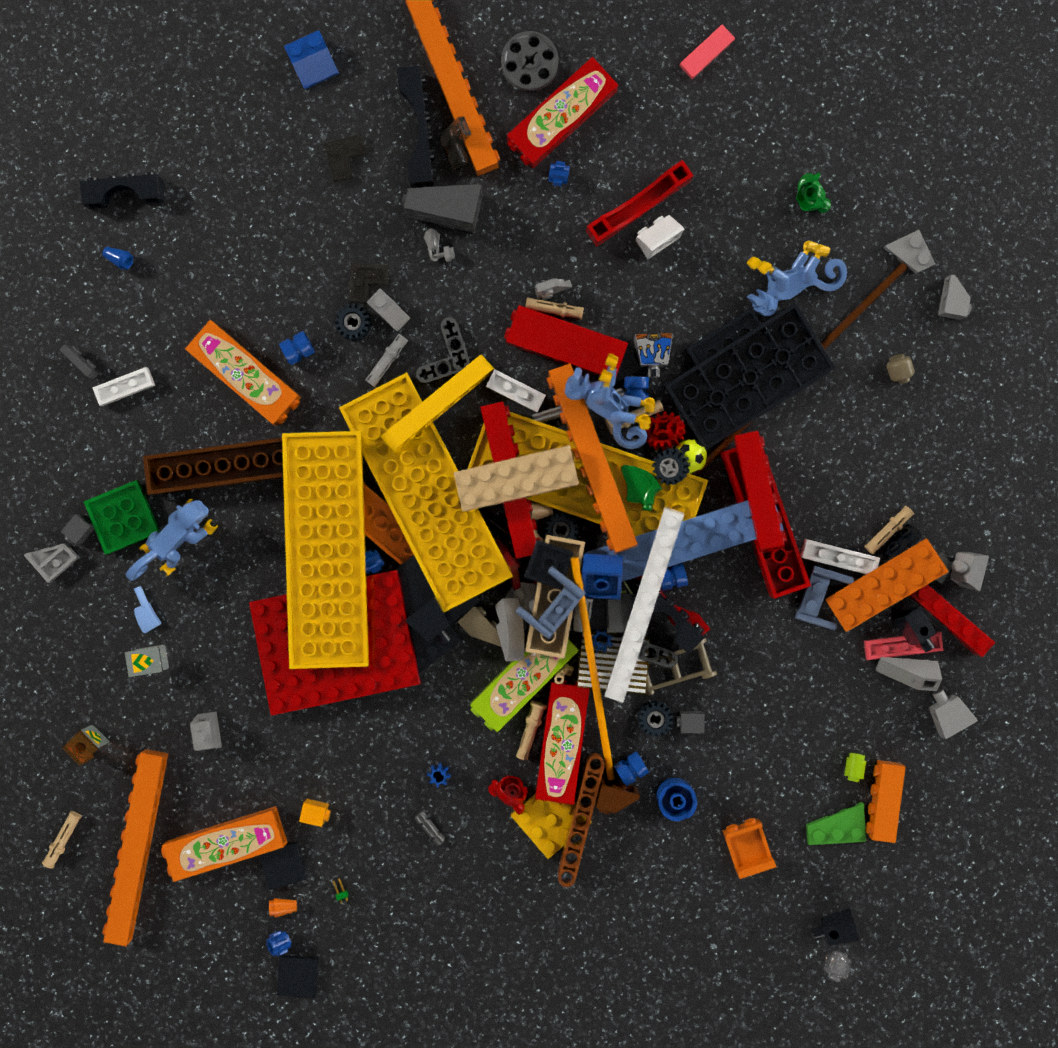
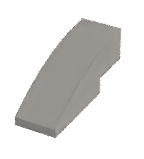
(510, 629)

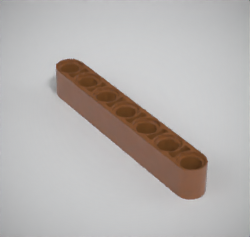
(580, 828)

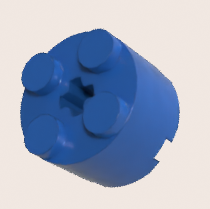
(680, 809)

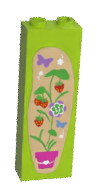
(517, 686)

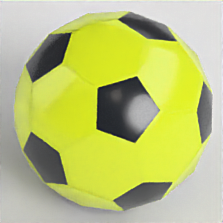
(696, 454)

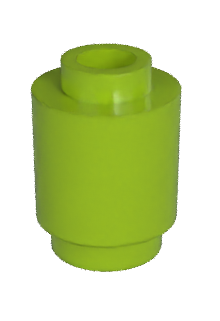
(855, 767)

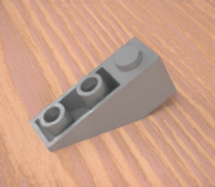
(912, 672)

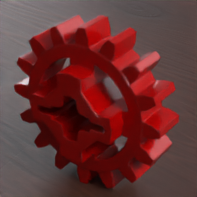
(663, 431)

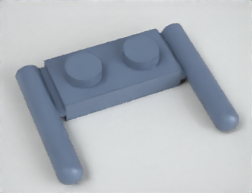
(814, 596)
(558, 609)

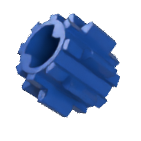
(558, 173)
(373, 561)
(603, 636)
(443, 770)
(278, 943)

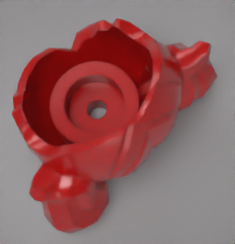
(505, 787)

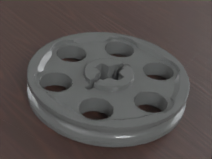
(529, 52)

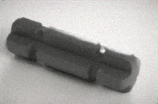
(430, 828)

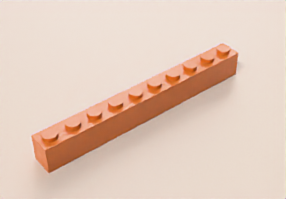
(452, 84)
(593, 463)
(135, 847)

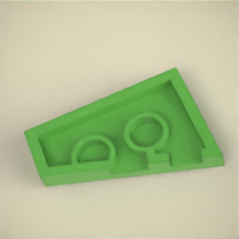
(842, 827)

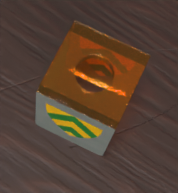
(93, 741)

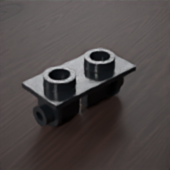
(907, 537)

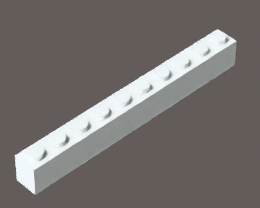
(644, 604)

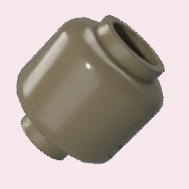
(900, 368)

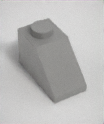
(954, 299)
(388, 310)

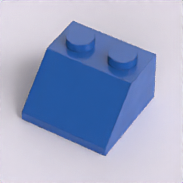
(311, 59)
(602, 576)

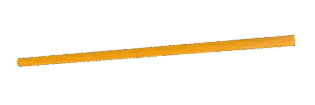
(593, 671)

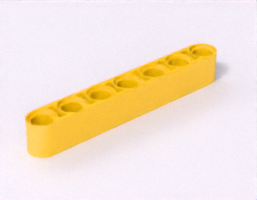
(437, 403)

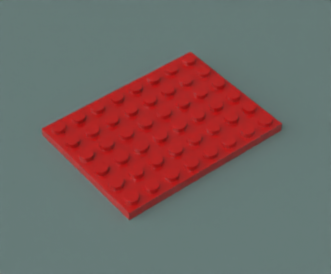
(389, 647)

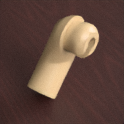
(565, 670)

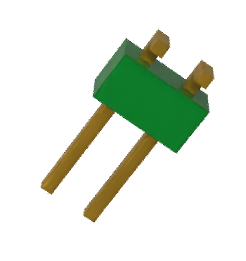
(341, 895)

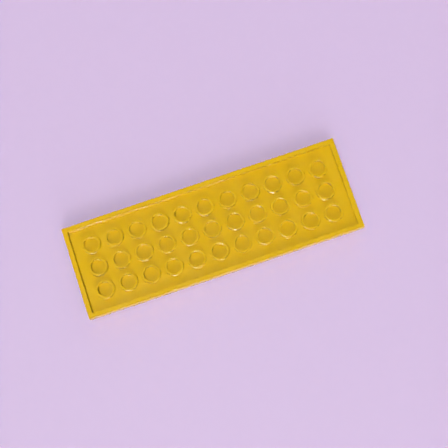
(539, 437)
(423, 496)
(325, 549)

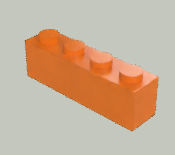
(886, 801)

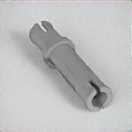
(386, 360)

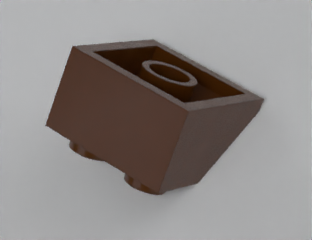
(615, 796)

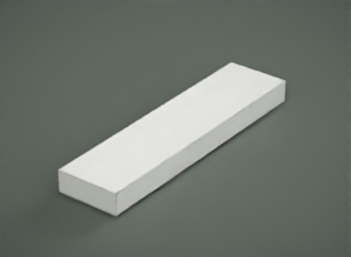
(839, 557)

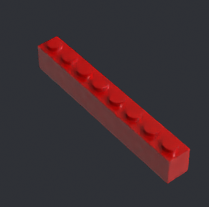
(502, 449)

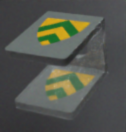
(147, 660)

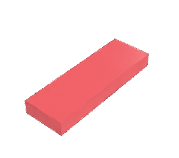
(707, 51)

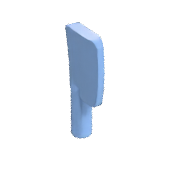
(145, 614)

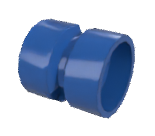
(296, 348)
(637, 386)
(674, 576)
(631, 768)

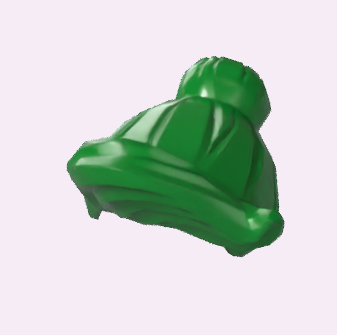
(811, 194)

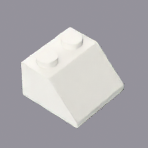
(658, 236)

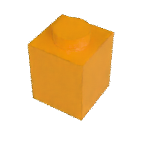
(314, 812)

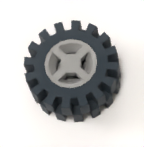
(664, 466)

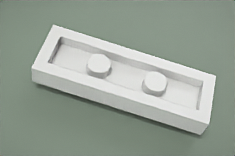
(123, 386)
(516, 391)

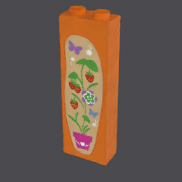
(243, 373)
(224, 844)

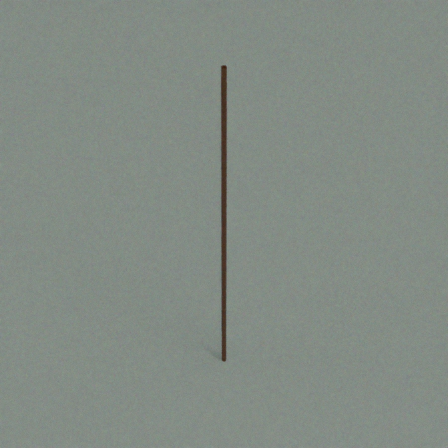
(825, 343)

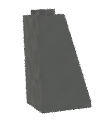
(445, 205)

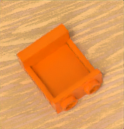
(748, 848)

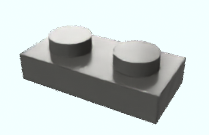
(75, 357)

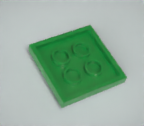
(121, 517)

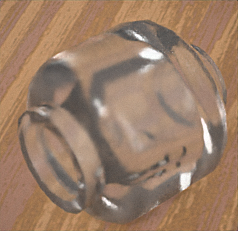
(837, 966)

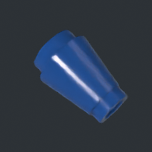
(118, 257)

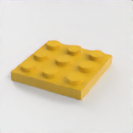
(546, 823)

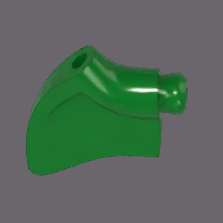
(641, 486)

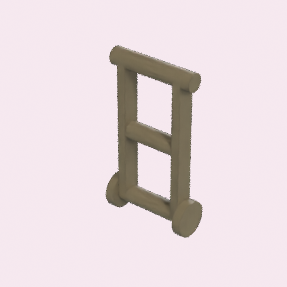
(706, 673)

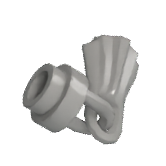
(432, 240)

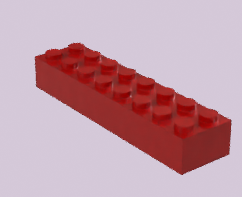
(780, 568)

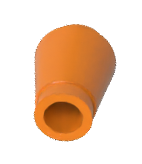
(281, 907)

